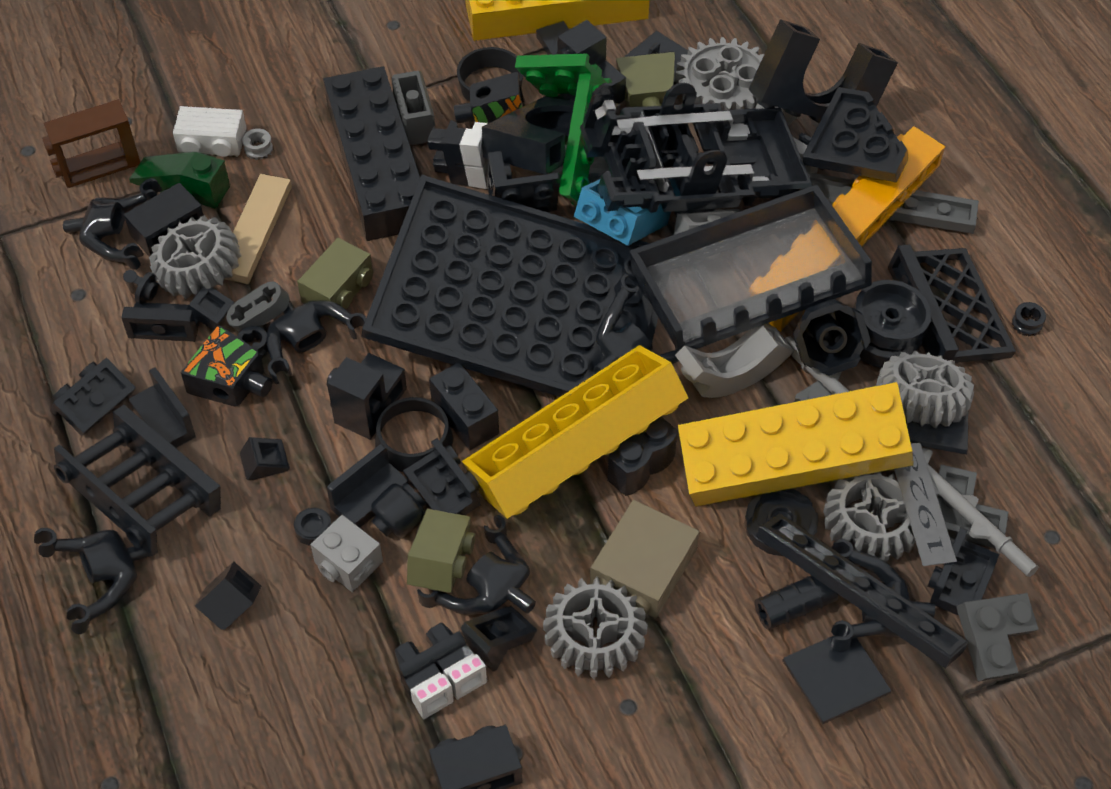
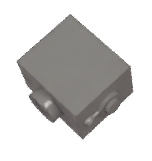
(346, 553)

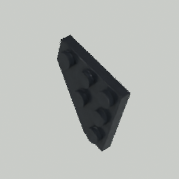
(856, 139)

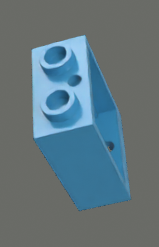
(623, 225)

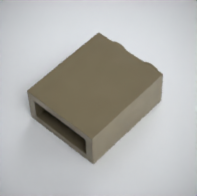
(646, 556)

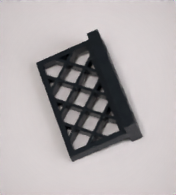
(940, 333)

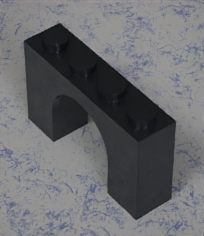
(783, 69)
(533, 134)

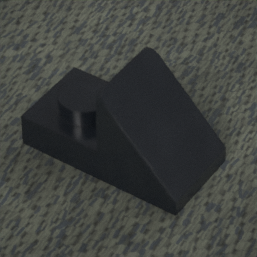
(496, 633)

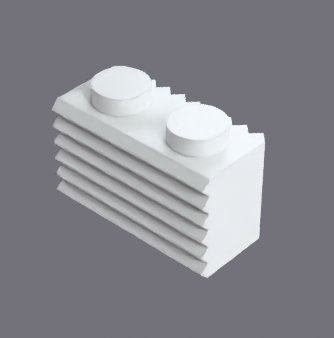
(209, 131)

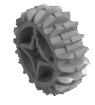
(195, 256)
(929, 388)
(867, 521)
(565, 622)

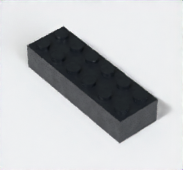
(373, 149)

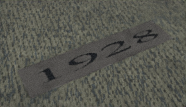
(924, 511)

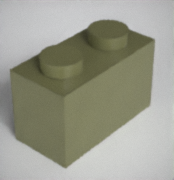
(337, 275)
(440, 551)

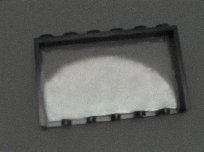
(750, 268)

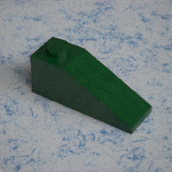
(198, 173)

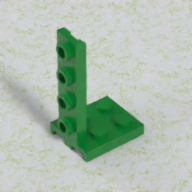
(572, 76)

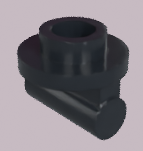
(143, 288)

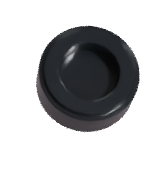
(311, 524)

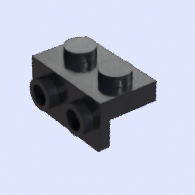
(443, 482)
(962, 579)

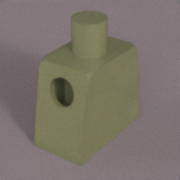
(647, 78)

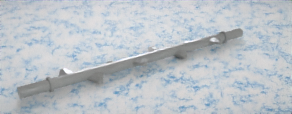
(963, 504)

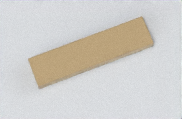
(258, 223)

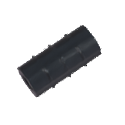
(793, 601)

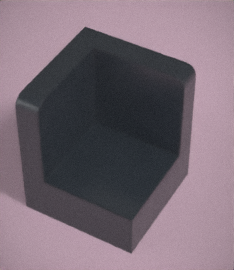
(228, 596)

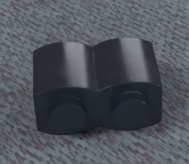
(642, 456)

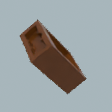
(96, 162)

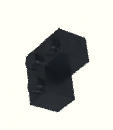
(589, 40)
(363, 391)

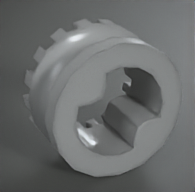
(257, 151)

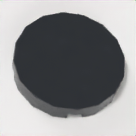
(786, 502)

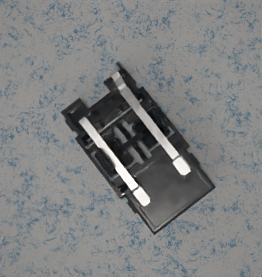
(748, 151)

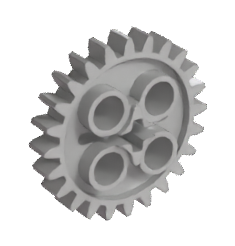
(721, 73)

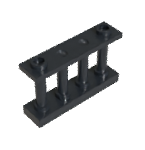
(150, 450)

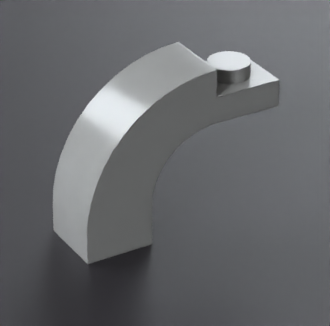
(736, 366)

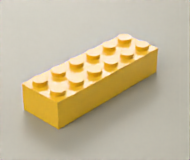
(520, 17)
(575, 430)
(795, 444)

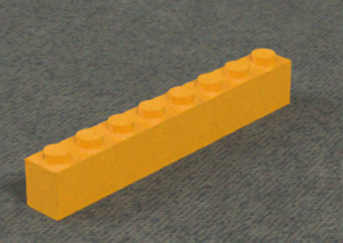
(876, 200)

